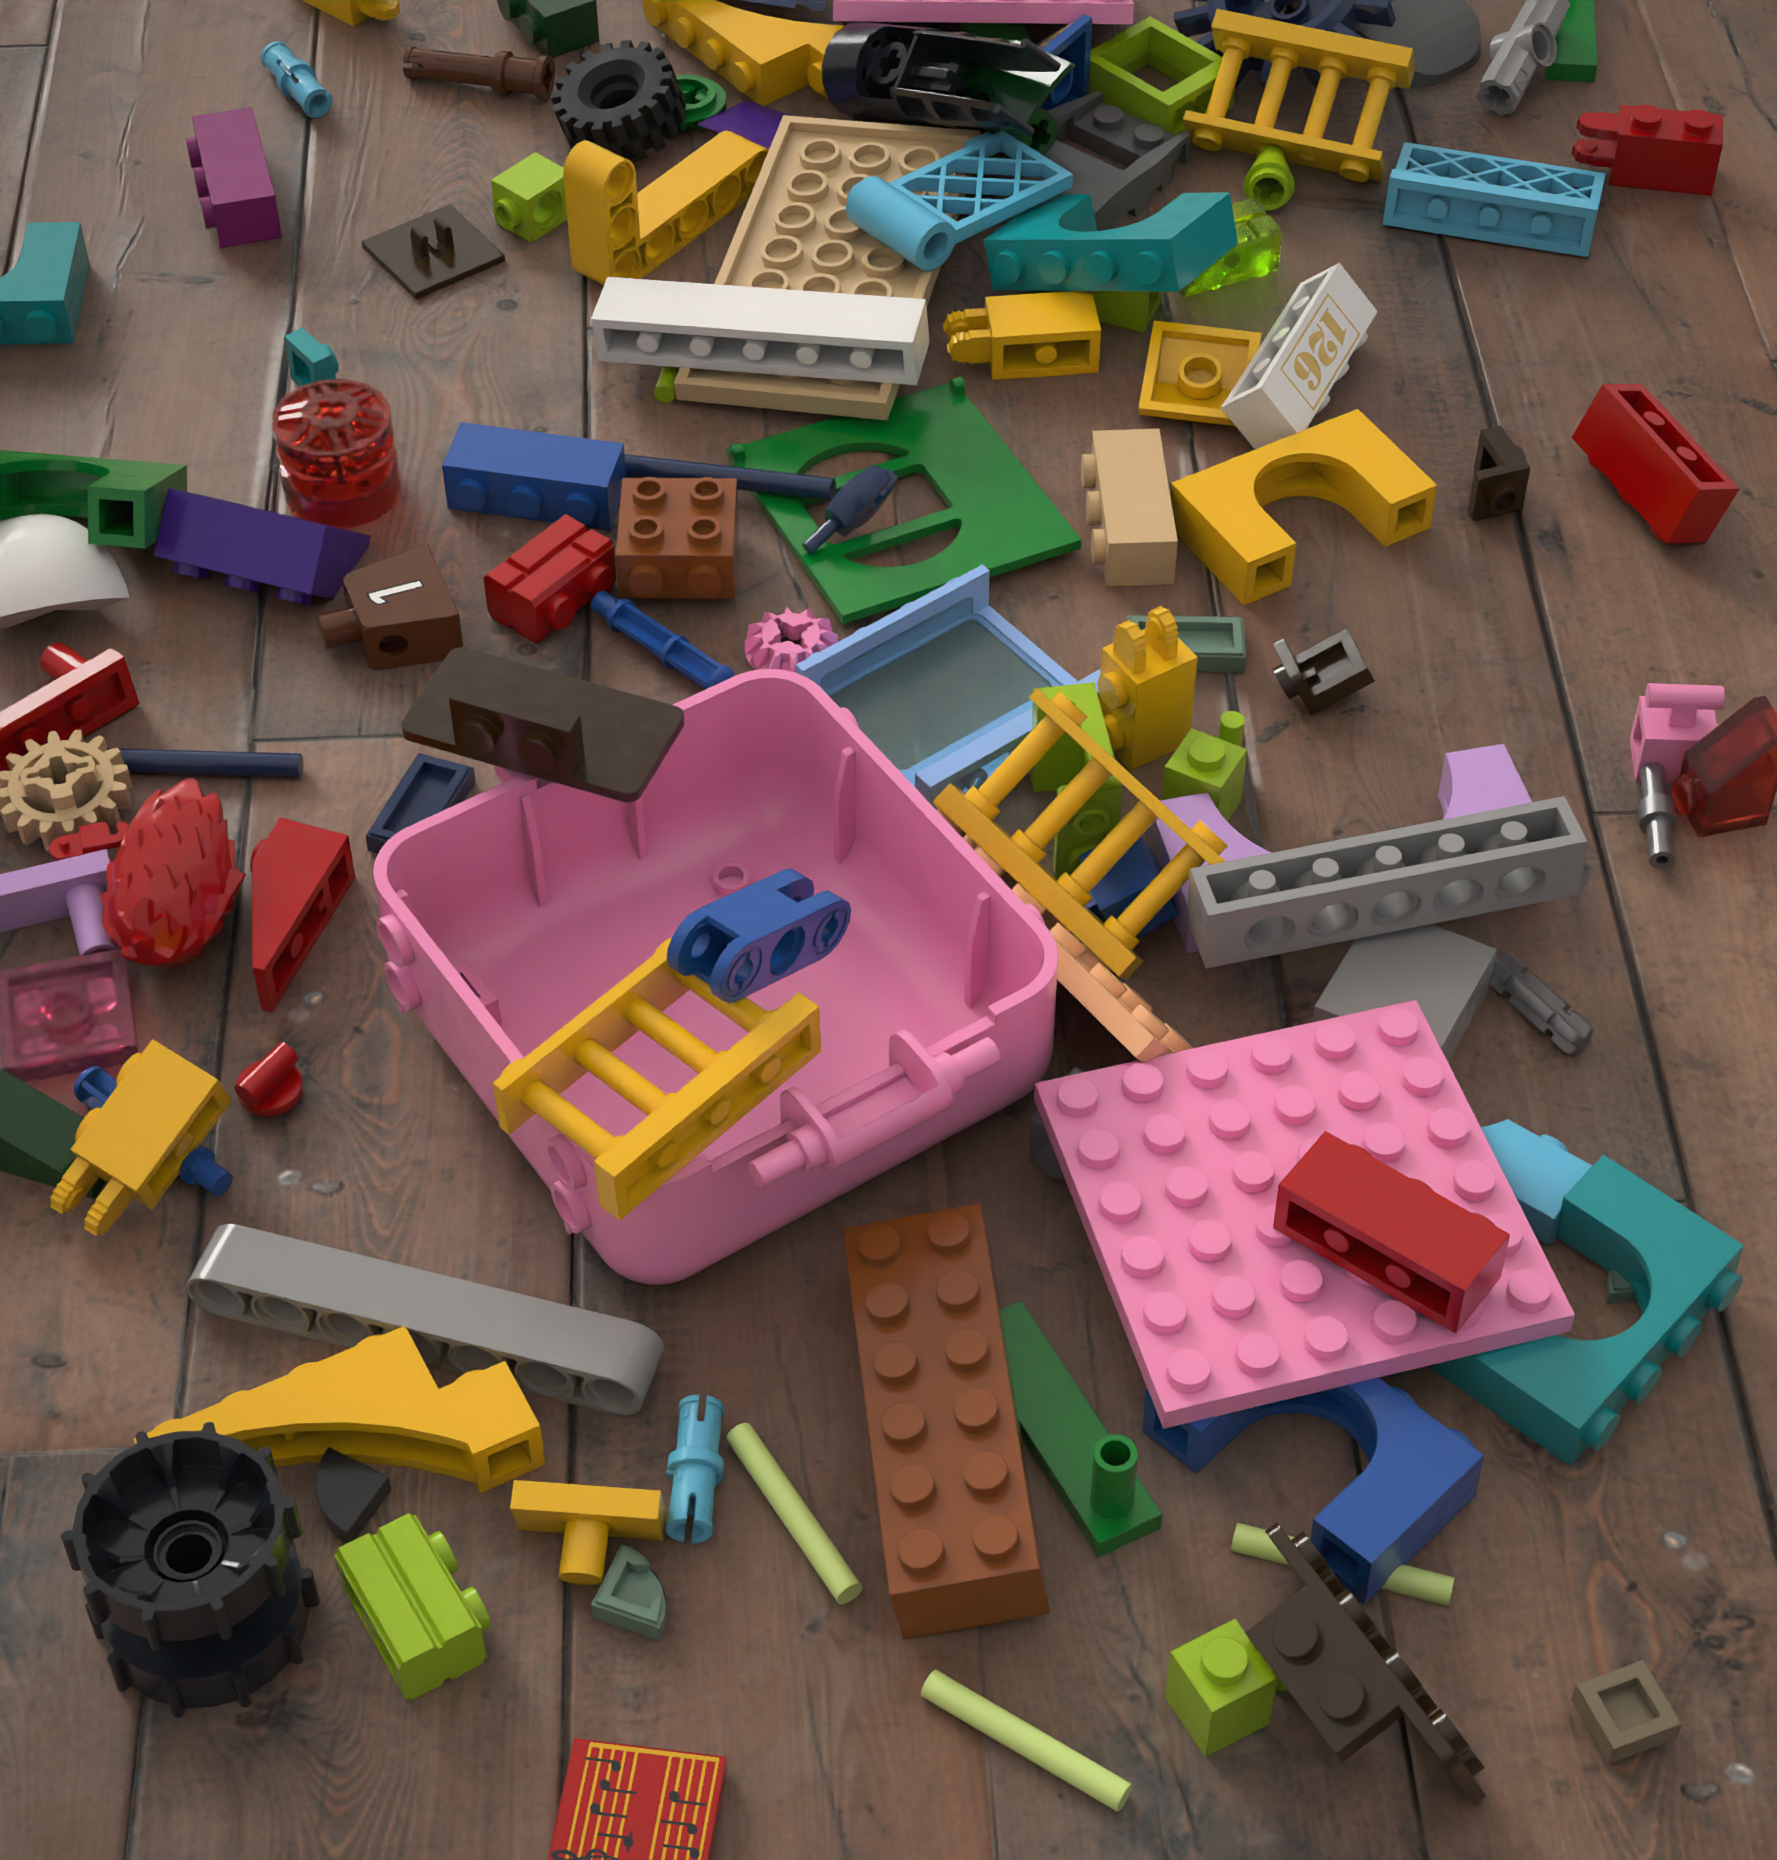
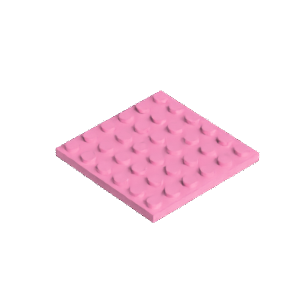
(1181, 1192)

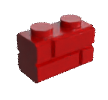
(550, 579)

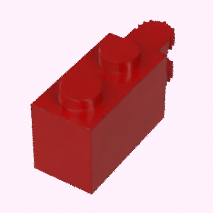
(1653, 147)

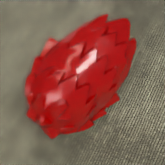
(171, 878)

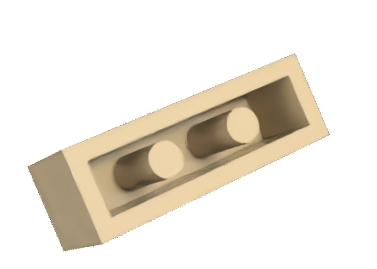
(1130, 507)

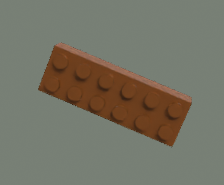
(943, 1424)

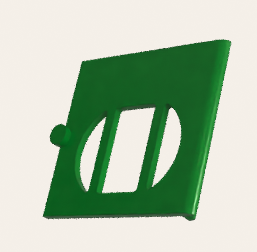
(946, 438)

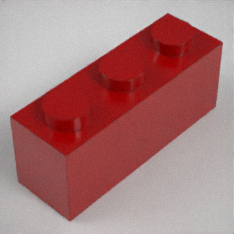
(1654, 464)
(1391, 1231)

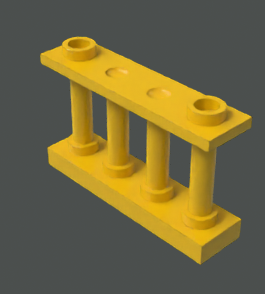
(1287, 48)
(1024, 850)
(678, 1122)

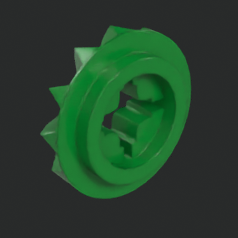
(702, 98)

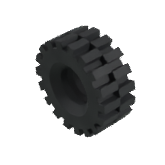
(620, 100)

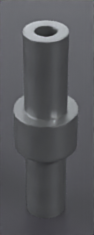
(1657, 815)

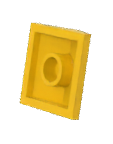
(1194, 370)

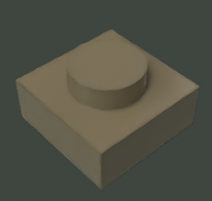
(1626, 1711)

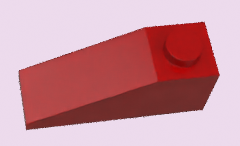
(296, 888)

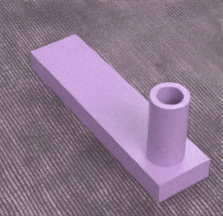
(59, 891)

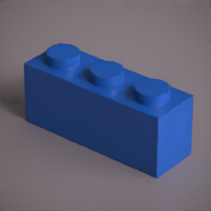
(534, 475)

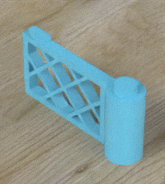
(917, 223)

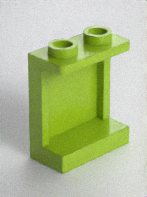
(1062, 764)

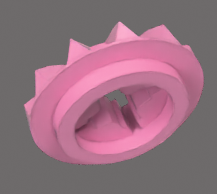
(764, 645)

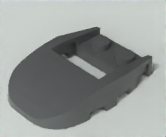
(1441, 33)
(1121, 137)

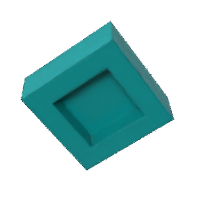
(309, 359)

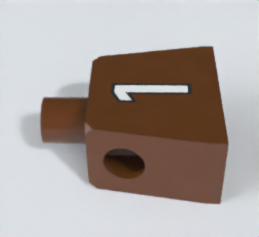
(396, 612)

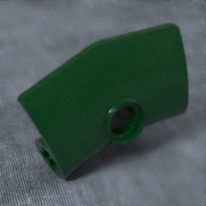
(1020, 94)

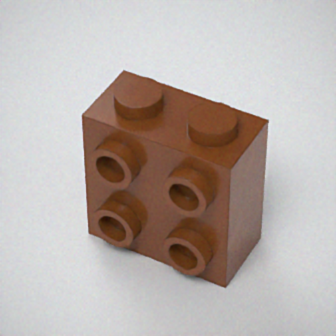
(677, 538)

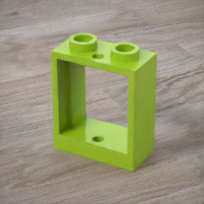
(1166, 51)

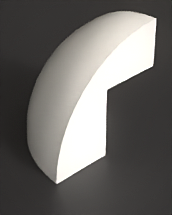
(53, 568)

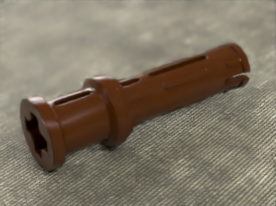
(501, 72)

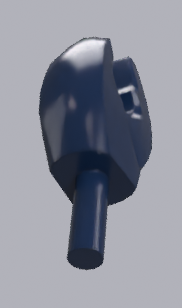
(854, 505)

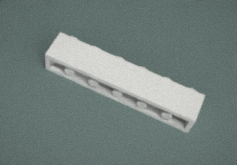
(761, 330)

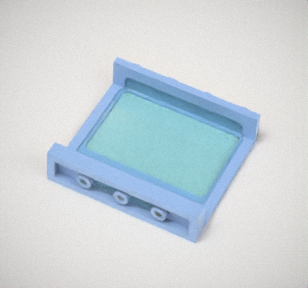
(940, 684)

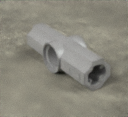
(1519, 54)

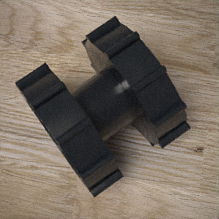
(179, 1507)

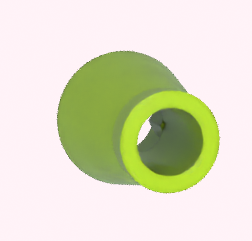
(1270, 179)

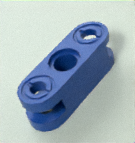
(758, 935)

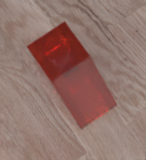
(1731, 773)

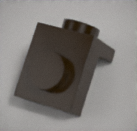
(1498, 476)
(1323, 671)

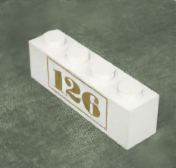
(1300, 358)

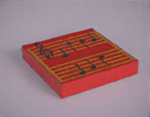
(638, 1803)

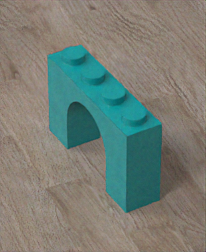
(1061, 250)
(46, 286)
(1572, 1389)

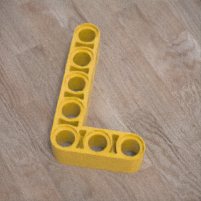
(633, 233)

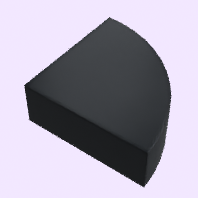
(348, 1493)

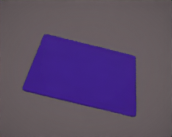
(749, 121)

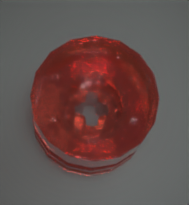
(337, 453)

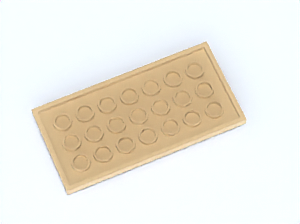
(802, 240)

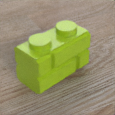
(413, 1605)

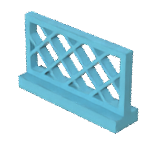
(1479, 209)

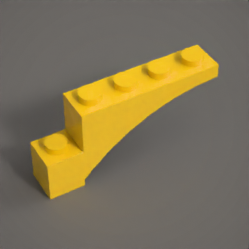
(750, 50)
(387, 1411)

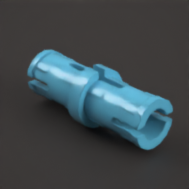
(306, 92)
(695, 1469)

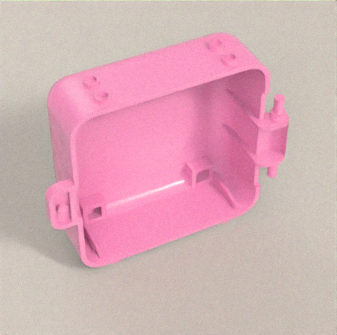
(551, 895)

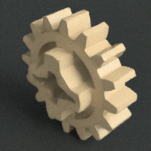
(63, 787)

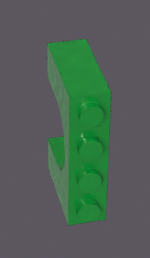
(117, 496)

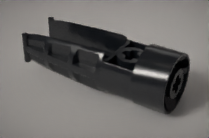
(908, 78)

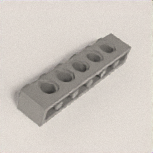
(1385, 881)

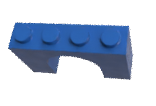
(1403, 1498)

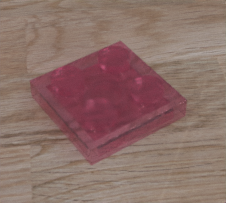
(66, 1016)

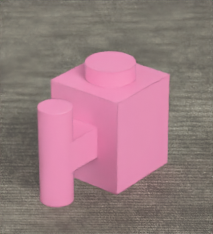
(1671, 722)

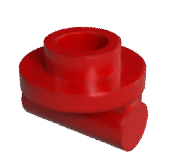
(271, 1083)

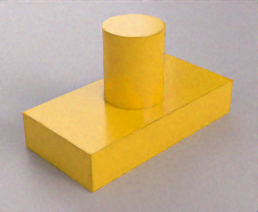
(587, 1519)

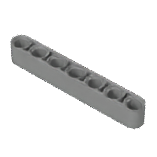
(453, 1321)

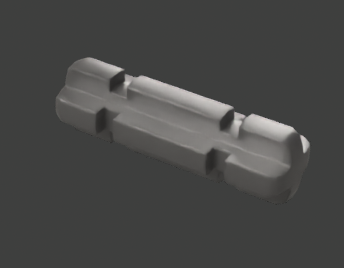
(1541, 1004)

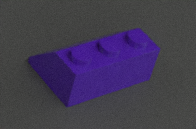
(256, 546)

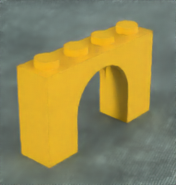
(1338, 460)

